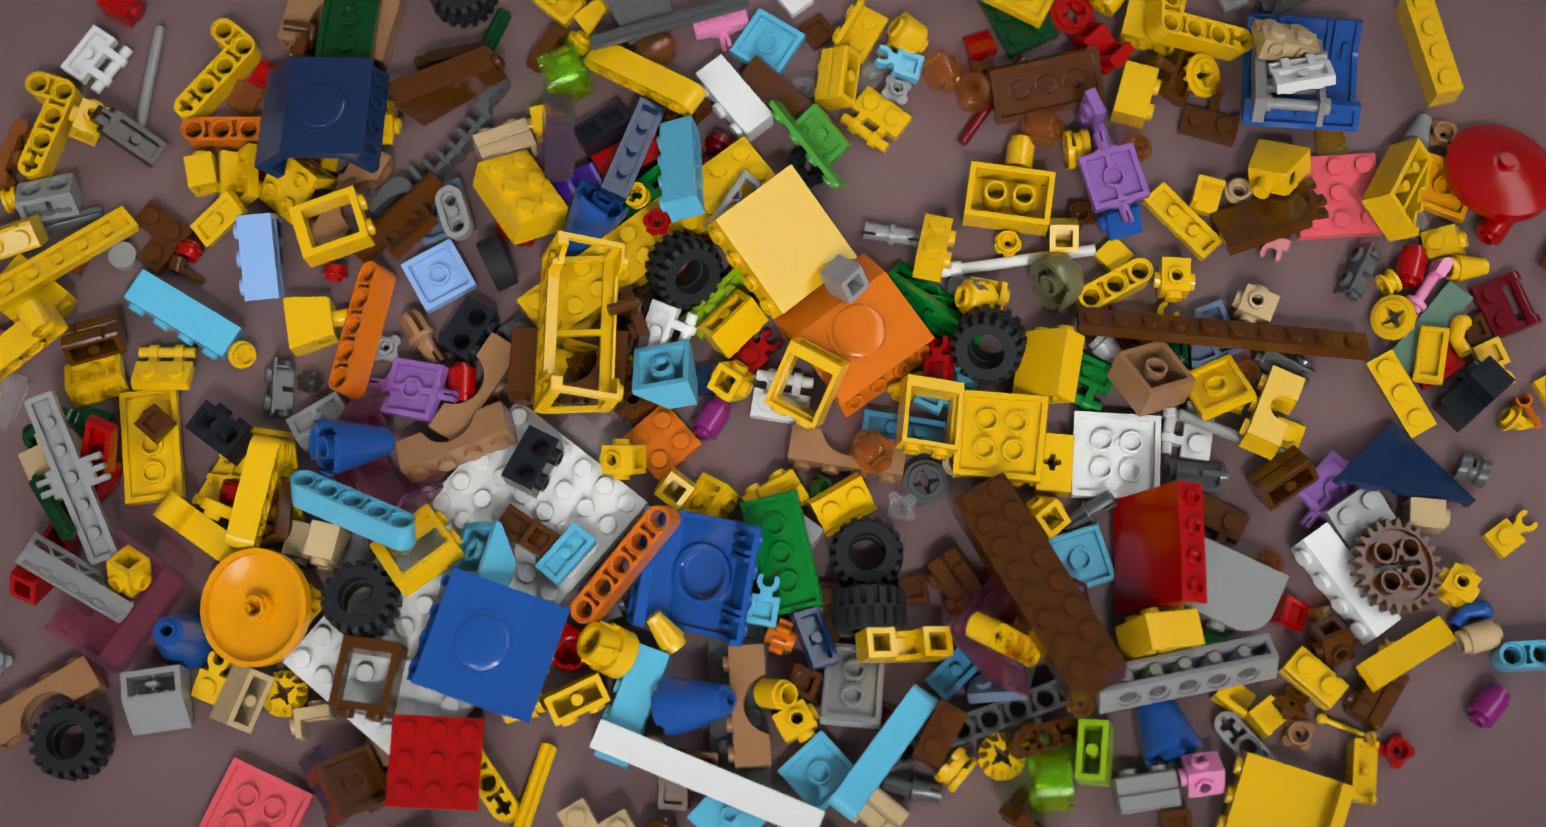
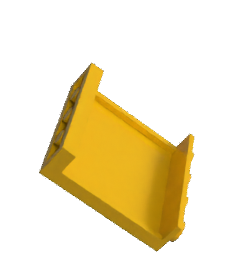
(779, 241)
(1282, 796)

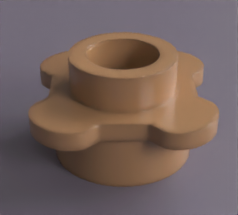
(1446, 127)
(1305, 729)

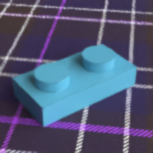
(566, 554)

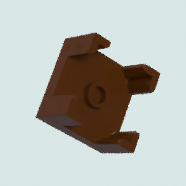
(350, 783)

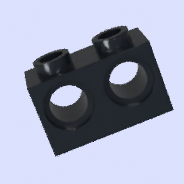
(462, 328)
(222, 431)
(526, 459)

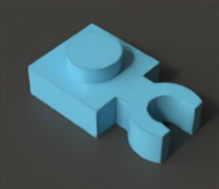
(902, 64)
(764, 606)

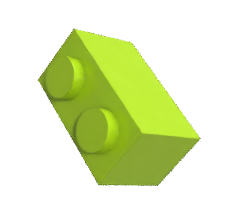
(1094, 752)

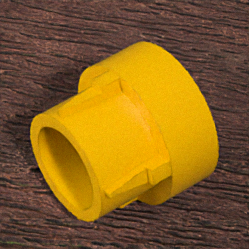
(608, 648)

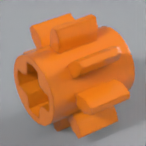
(781, 638)

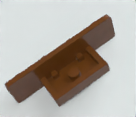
(405, 221)

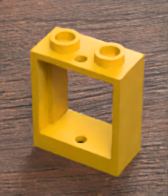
(338, 248)
(819, 357)
(936, 389)
(432, 564)

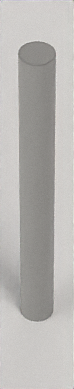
(150, 75)
(1212, 427)

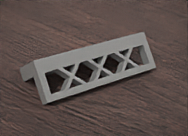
(72, 579)

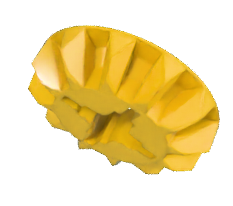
(1202, 64)
(1380, 315)
(297, 696)
(986, 755)

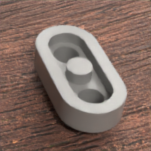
(454, 215)

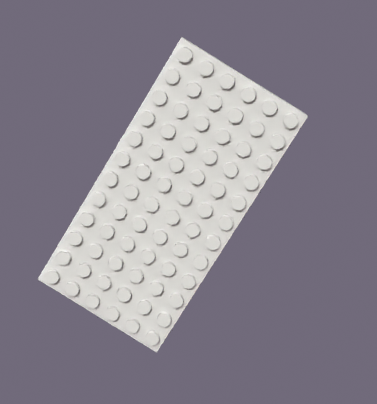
(474, 494)

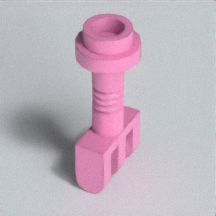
(1437, 269)

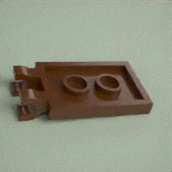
(1269, 219)

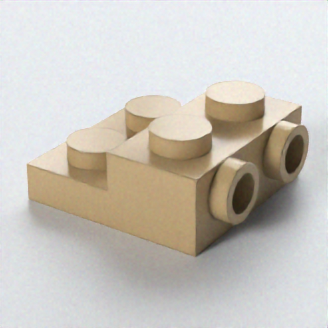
(1282, 40)

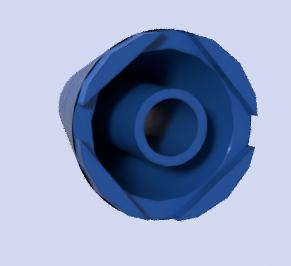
(591, 215)
(347, 444)
(182, 640)
(689, 704)
(1165, 733)

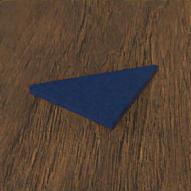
(1401, 466)

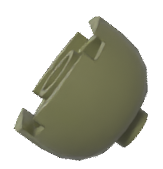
(1057, 280)

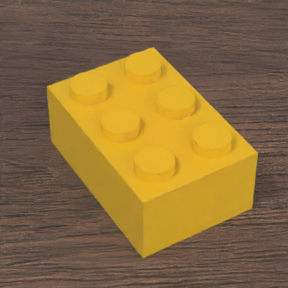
(520, 196)
(1009, 198)

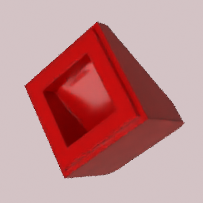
(979, 46)
(1290, 613)

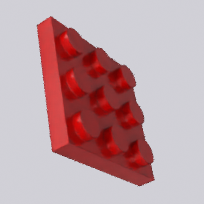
(435, 762)

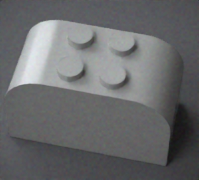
(1239, 593)

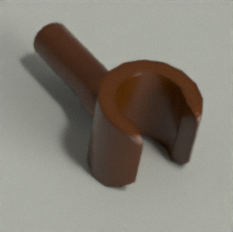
(177, 265)

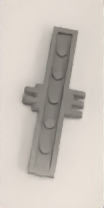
(72, 477)

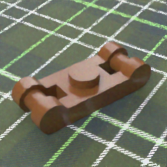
(11, 152)

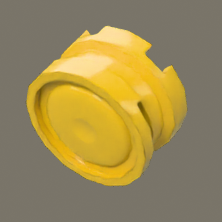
(1075, 146)
(956, 769)

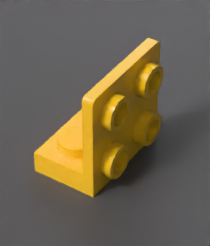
(296, 186)

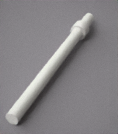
(957, 268)

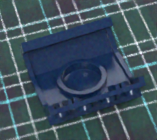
(322, 112)

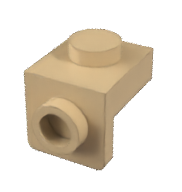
(315, 712)

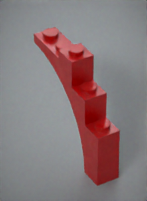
(98, 436)

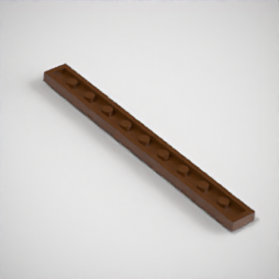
(1222, 333)

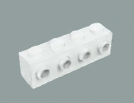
(1327, 563)

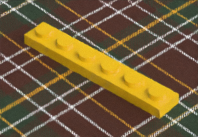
(65, 256)

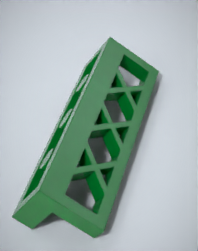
(930, 308)

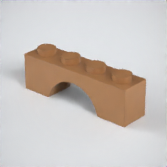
(333, 223)
(454, 419)
(489, 431)
(810, 450)
(77, 680)
(750, 746)

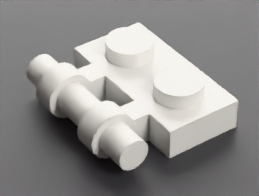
(90, 55)
(1302, 73)
(662, 321)
(762, 411)
(1194, 442)

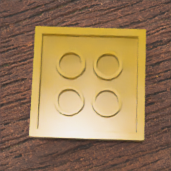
(1002, 436)

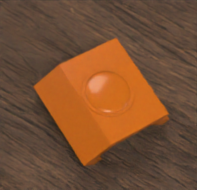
(874, 333)

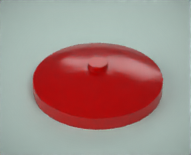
(1497, 172)

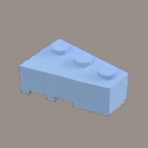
(260, 256)

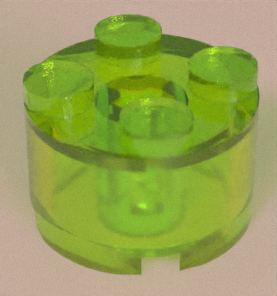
(566, 72)
(1052, 781)

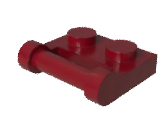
(1494, 305)

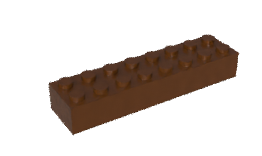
(1039, 589)

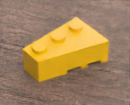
(1397, 189)

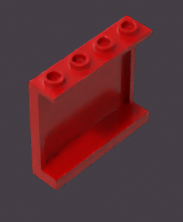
(1159, 548)

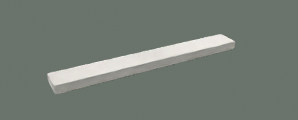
(704, 777)

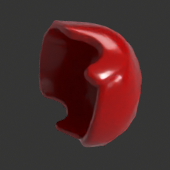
(566, 651)

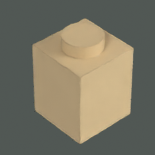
(1427, 514)

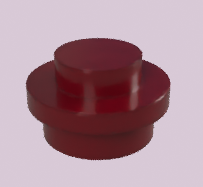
(717, 142)

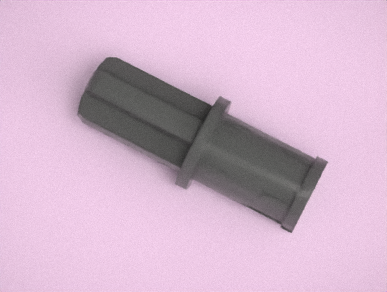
(1091, 510)
(912, 788)

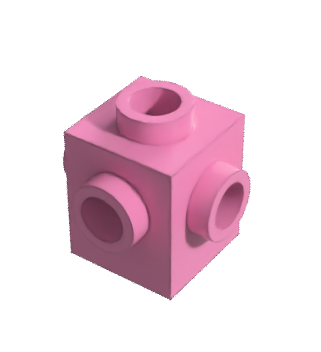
(1202, 774)

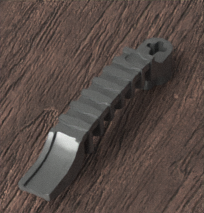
(397, 186)

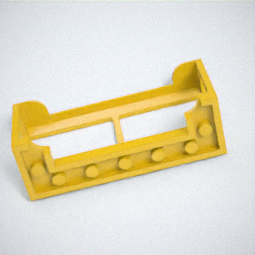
(547, 379)

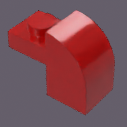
(1111, 52)

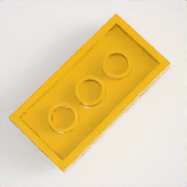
(148, 467)

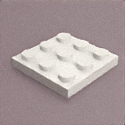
(1115, 453)

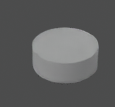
(123, 256)

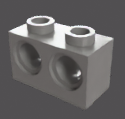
(49, 197)

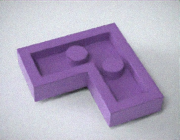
(1091, 116)

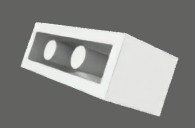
(734, 99)

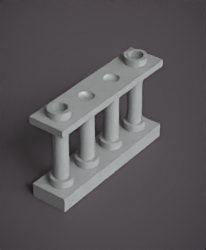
(1263, 85)

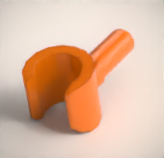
(1527, 409)

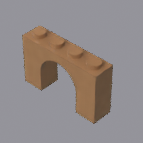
(311, 12)

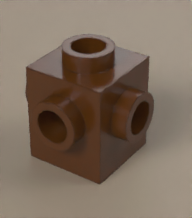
(1331, 641)

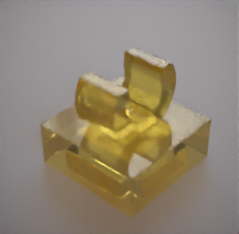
(1329, 142)

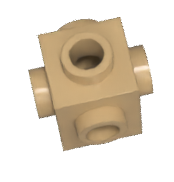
(1255, 304)

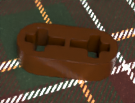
(553, 39)

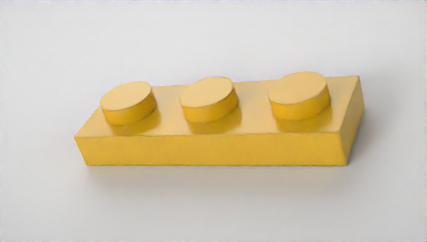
(1182, 221)
(1401, 394)

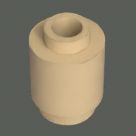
(1479, 637)

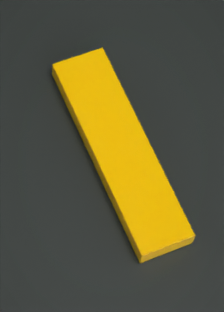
(1406, 653)

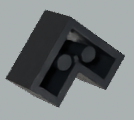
(1477, 389)

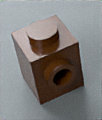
(635, 409)

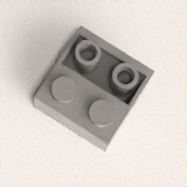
(157, 699)

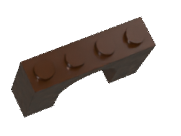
(523, 367)

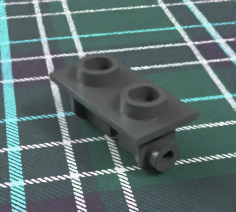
(1362, 259)
(1298, 366)
(276, 399)
(1210, 475)

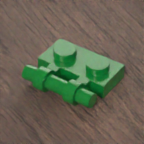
(1094, 378)

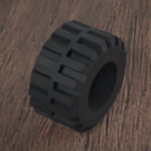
(463, 11)
(696, 282)
(982, 363)
(873, 531)
(345, 584)
(868, 606)
(49, 735)

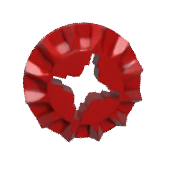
(1060, 11)

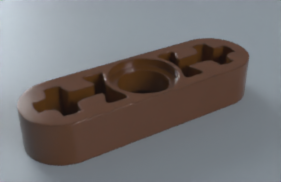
(1033, 734)

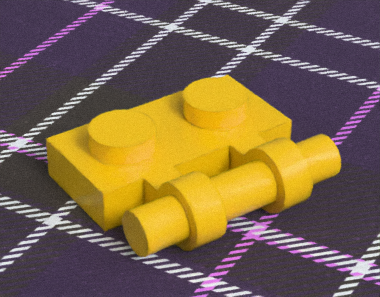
(880, 113)
(164, 374)

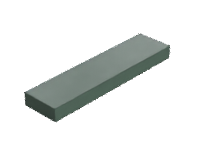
(1443, 308)

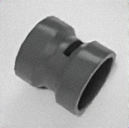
(1472, 469)

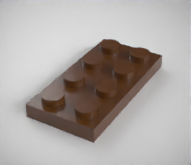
(1044, 83)

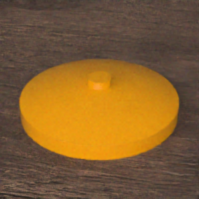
(255, 607)

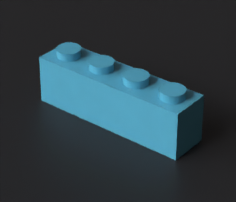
(680, 169)
(183, 315)
(634, 693)

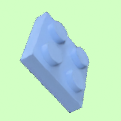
(439, 276)

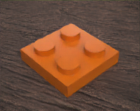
(666, 441)

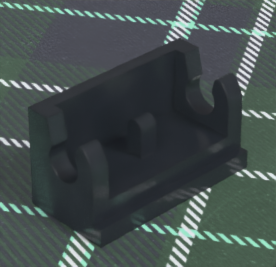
(602, 129)

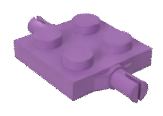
(1113, 177)
(414, 389)
(1324, 492)

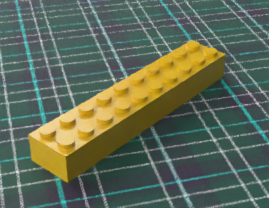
(582, 282)

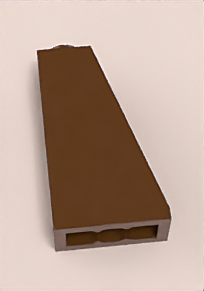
(448, 84)

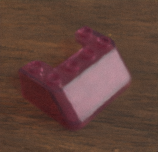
(116, 644)

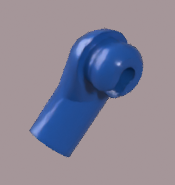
(1477, 608)

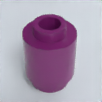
(711, 419)
(1488, 705)

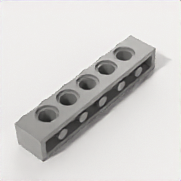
(1191, 672)

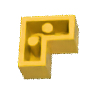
(1159, 632)

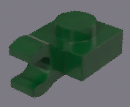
(79, 419)

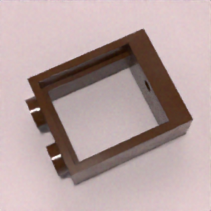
(373, 647)

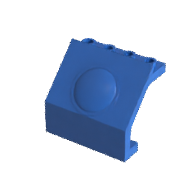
(1342, 41)
(700, 577)
(488, 644)

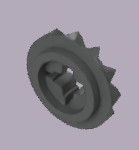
(932, 471)

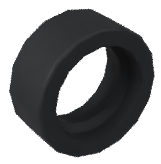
(497, 263)

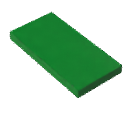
(785, 550)

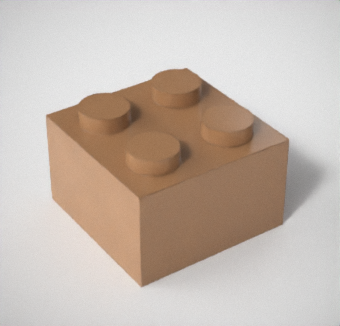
(1151, 378)

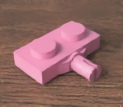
(721, 27)

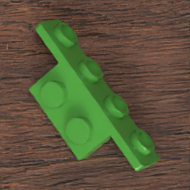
(818, 137)

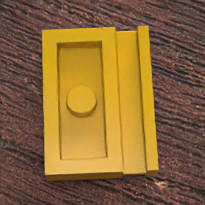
(842, 503)

